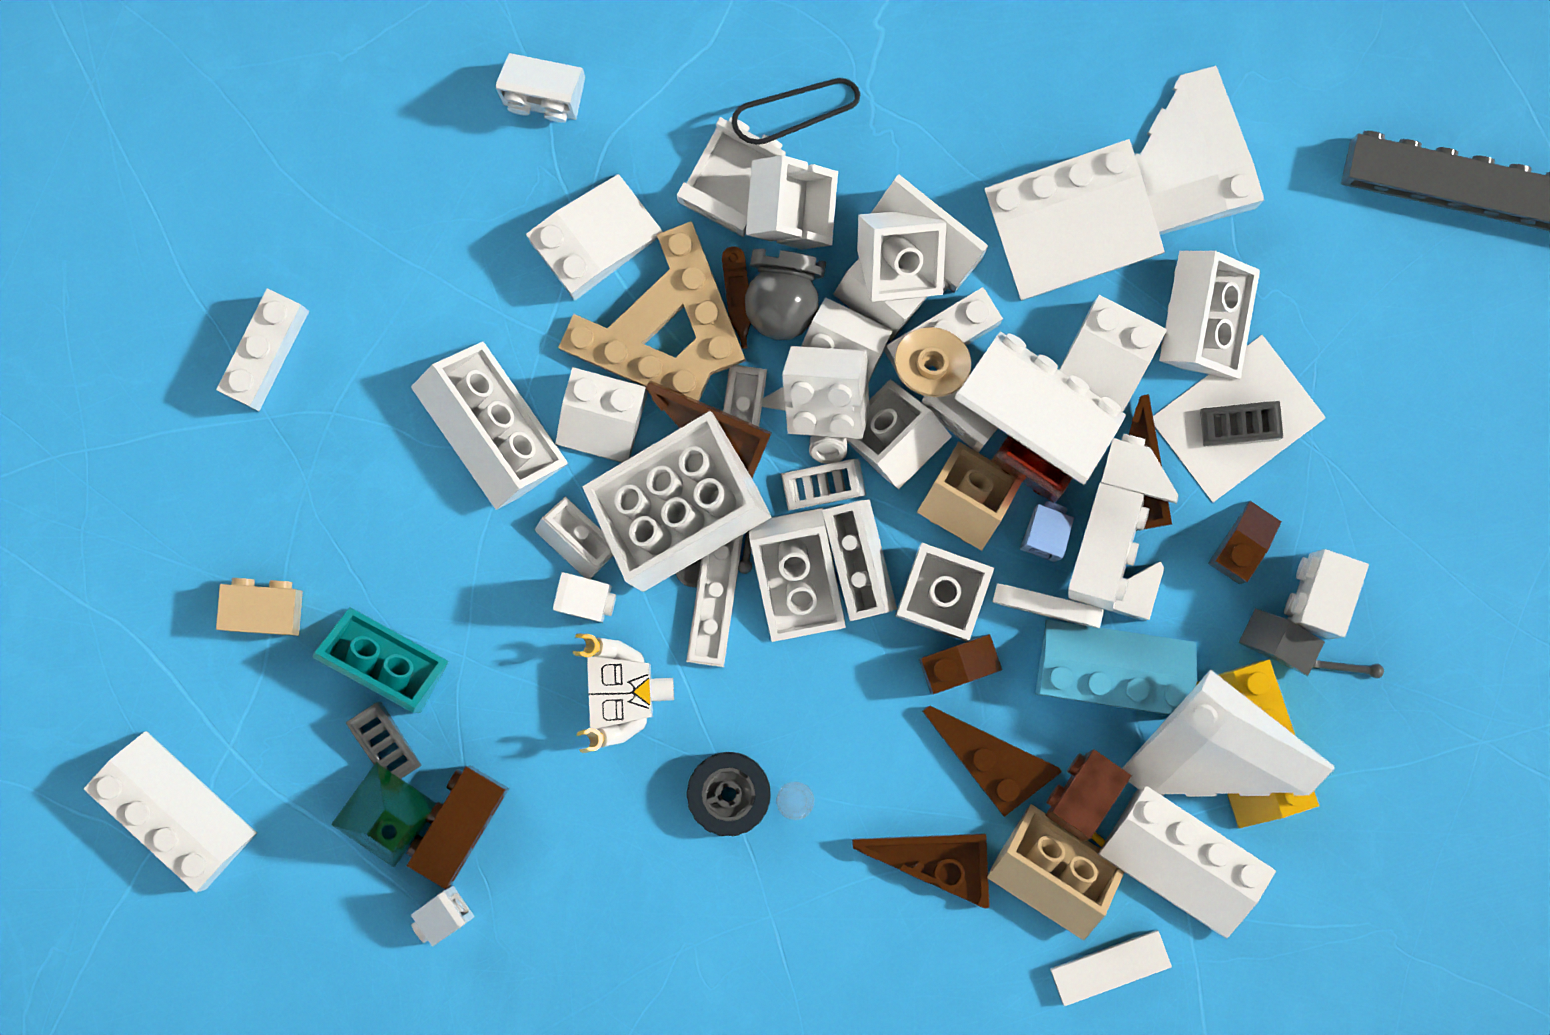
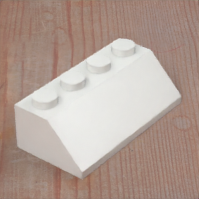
(488, 424)
(170, 811)
(1186, 862)

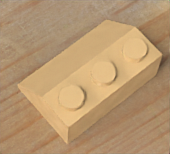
(1056, 873)

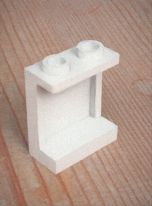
(723, 175)

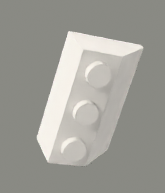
(962, 247)
(1209, 314)

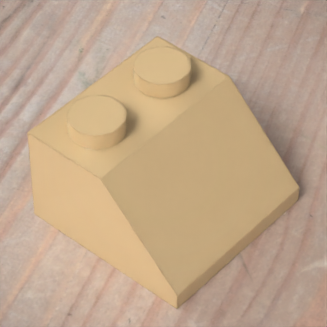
(969, 496)

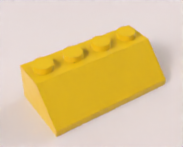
(1261, 687)

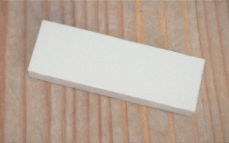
(1110, 968)

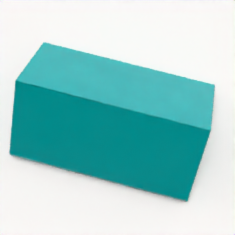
(381, 660)

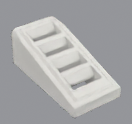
(855, 478)

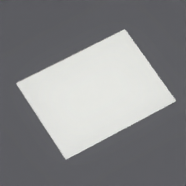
(1262, 380)

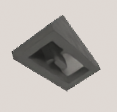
(1282, 641)

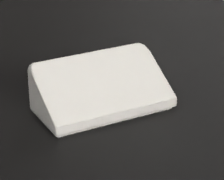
(575, 538)

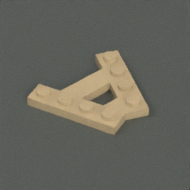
(687, 285)

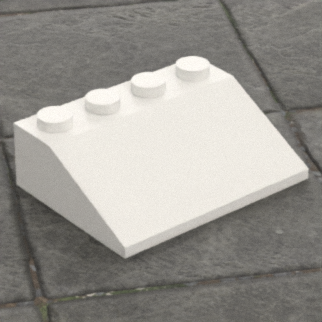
(1075, 220)
(1041, 406)
(675, 502)

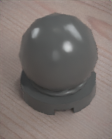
(782, 295)

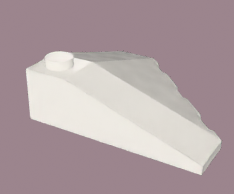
(1198, 157)
(1224, 746)

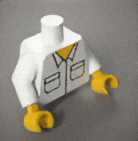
(618, 691)

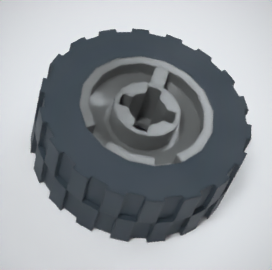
(733, 816)

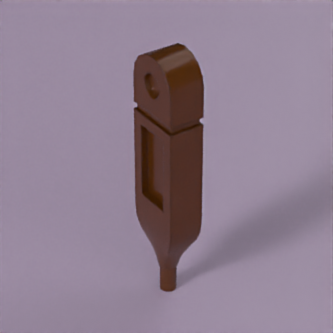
(736, 287)

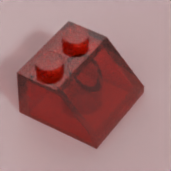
(1031, 469)

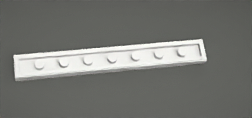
(720, 568)

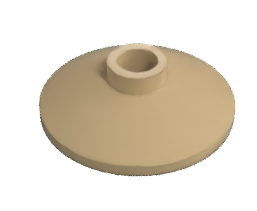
(933, 348)

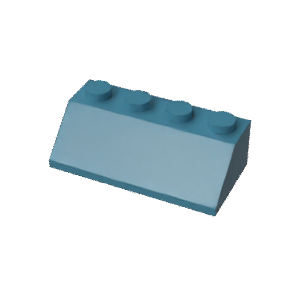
(1115, 667)

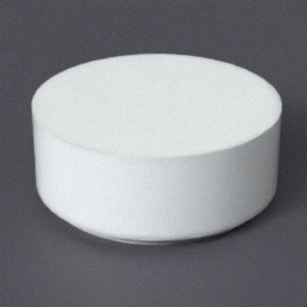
(828, 449)

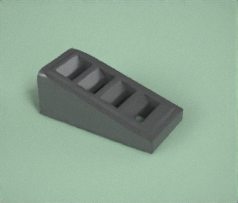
(1272, 408)
(378, 710)

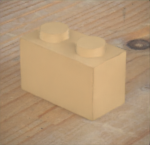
(259, 609)

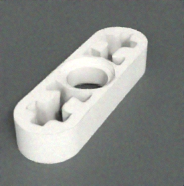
(1048, 605)

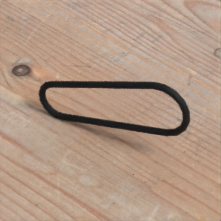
(791, 93)

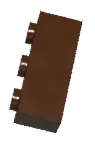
(456, 826)

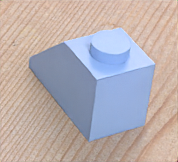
(1048, 532)

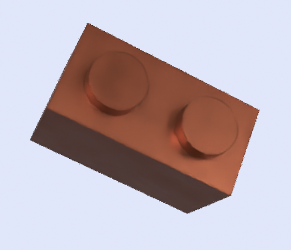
(1087, 794)

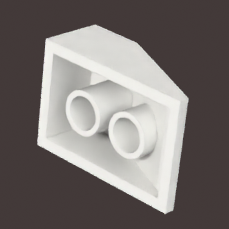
(594, 235)
(1112, 350)
(797, 575)

